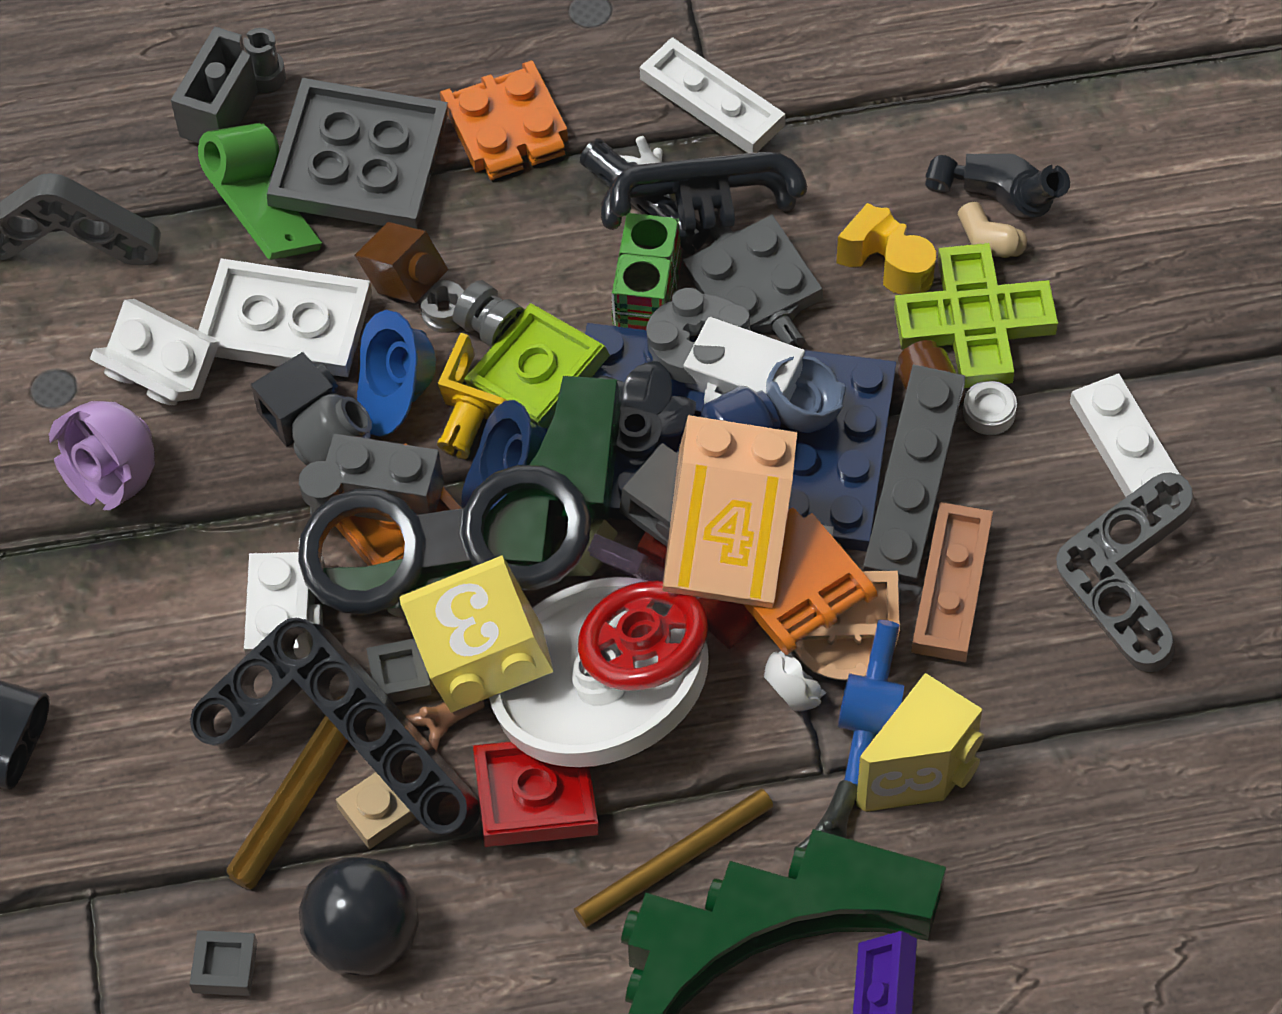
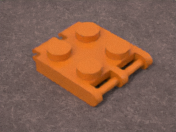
(507, 121)
(812, 585)

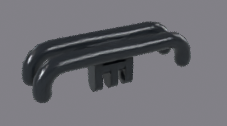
(704, 186)

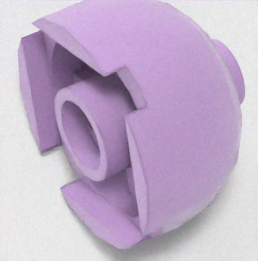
(103, 452)

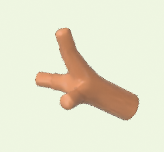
(440, 718)

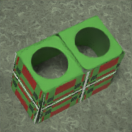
(635, 308)

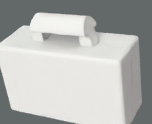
(745, 361)

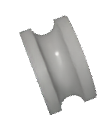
(441, 291)

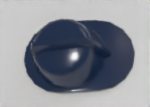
(505, 442)

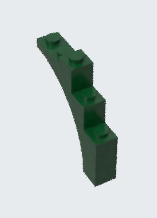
(522, 523)
(827, 891)

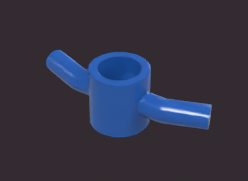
(870, 699)

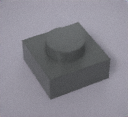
(399, 670)
(223, 963)

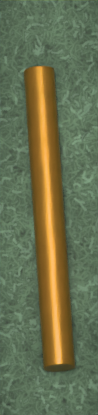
(673, 858)

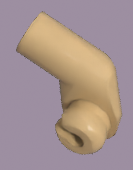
(1003, 238)

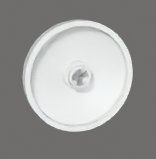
(572, 716)

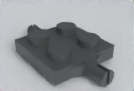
(758, 272)

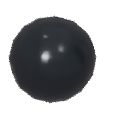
(358, 916)

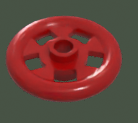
(641, 636)

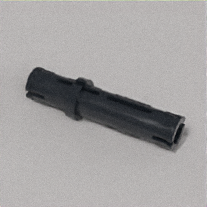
(608, 165)

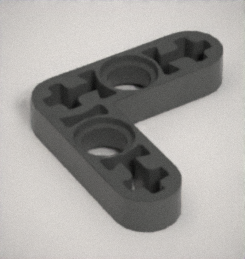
(64, 204)
(1112, 557)

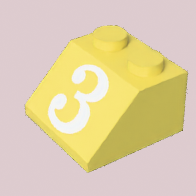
(477, 634)
(921, 749)

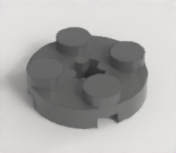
(684, 317)

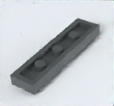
(914, 472)

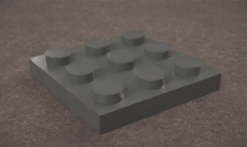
(357, 154)

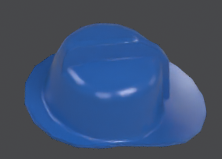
(394, 370)

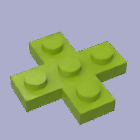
(976, 314)

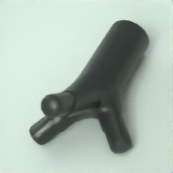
(837, 813)

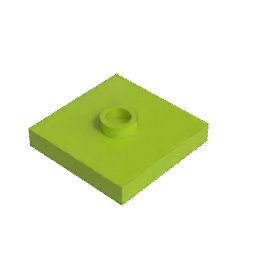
(533, 359)

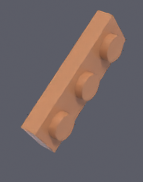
(952, 582)

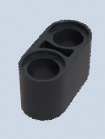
(21, 724)

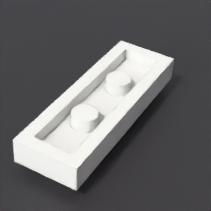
(712, 96)
(1123, 436)

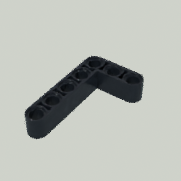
(347, 714)

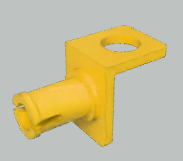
(469, 403)

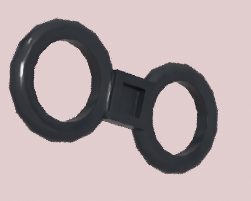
(441, 538)

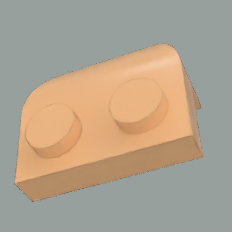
(849, 642)

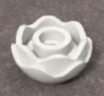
(791, 682)

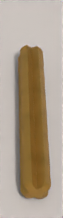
(287, 805)

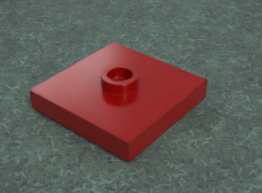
(531, 798)

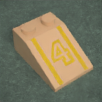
(729, 511)

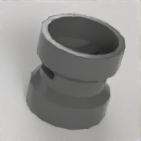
(485, 312)

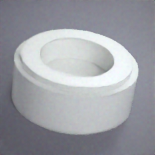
(989, 407)

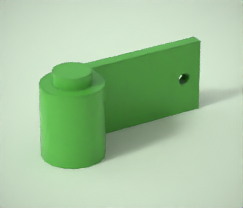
(240, 169)

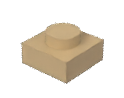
(373, 810)

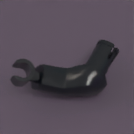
(1004, 177)

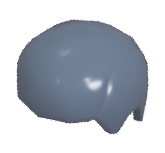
(815, 399)

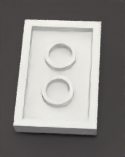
(279, 312)

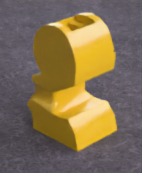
(908, 258)

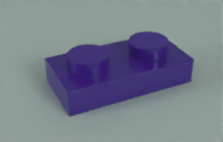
(885, 975)

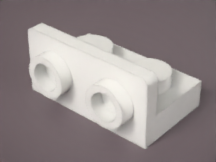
(157, 354)
(277, 594)

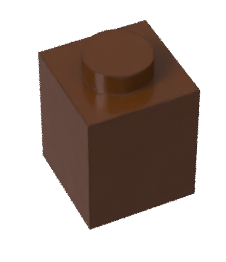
(401, 262)

